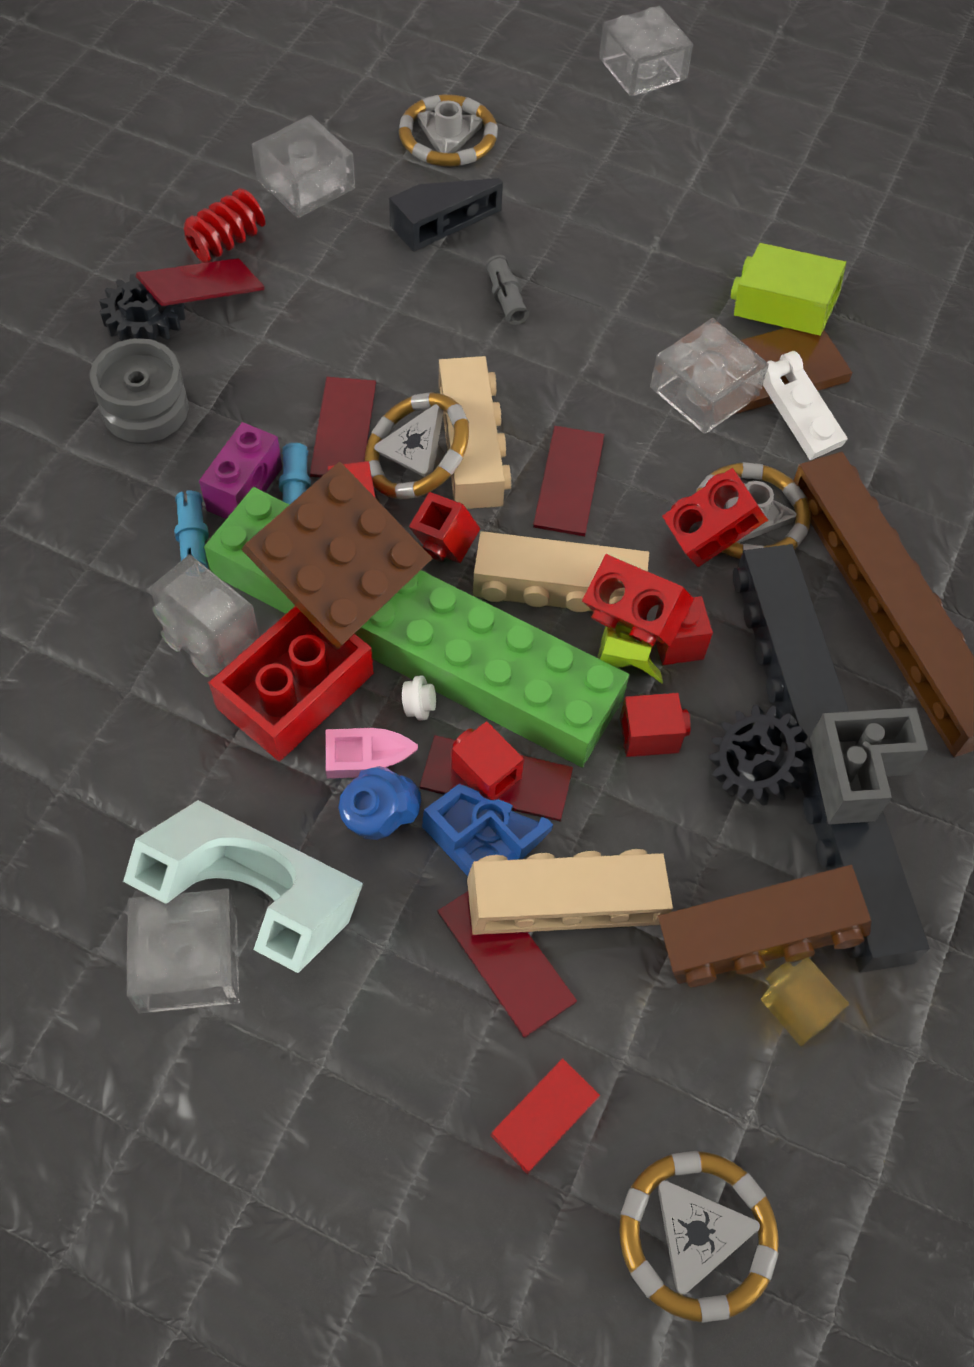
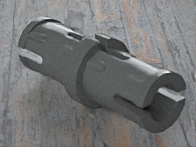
(507, 290)

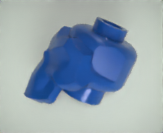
(379, 803)

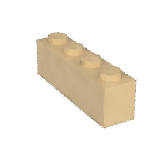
(480, 475)
(543, 570)
(567, 892)

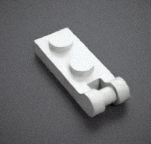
(802, 406)

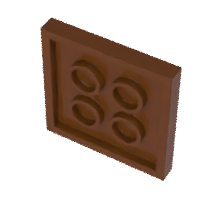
(337, 554)

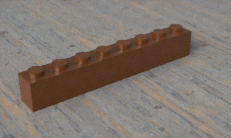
(893, 596)

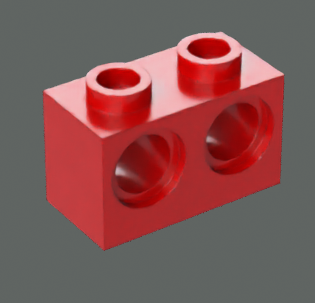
(719, 525)
(641, 593)

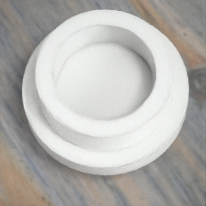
(418, 698)

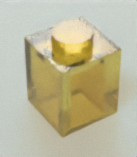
(803, 999)

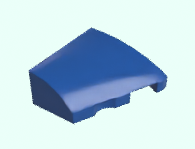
(478, 827)

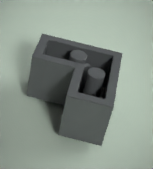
(858, 753)

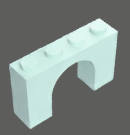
(204, 843)

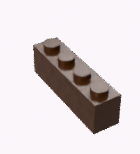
(765, 926)

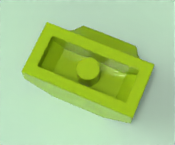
(622, 650)

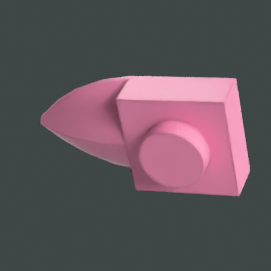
(363, 748)

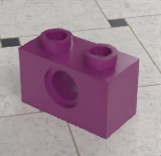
(245, 462)

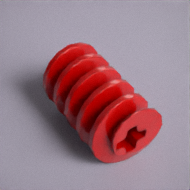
(222, 224)

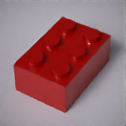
(289, 682)

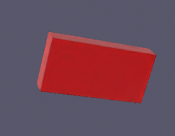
(545, 1116)

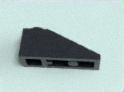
(442, 208)

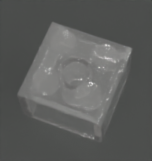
(645, 50)
(304, 166)
(708, 375)
(203, 616)
(182, 951)

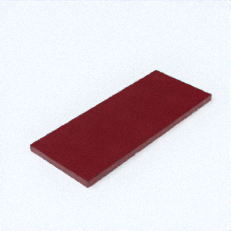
(199, 281)
(343, 423)
(569, 481)
(538, 793)
(512, 969)

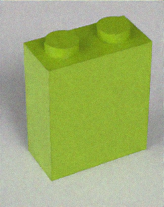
(788, 288)

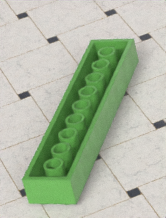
(458, 645)

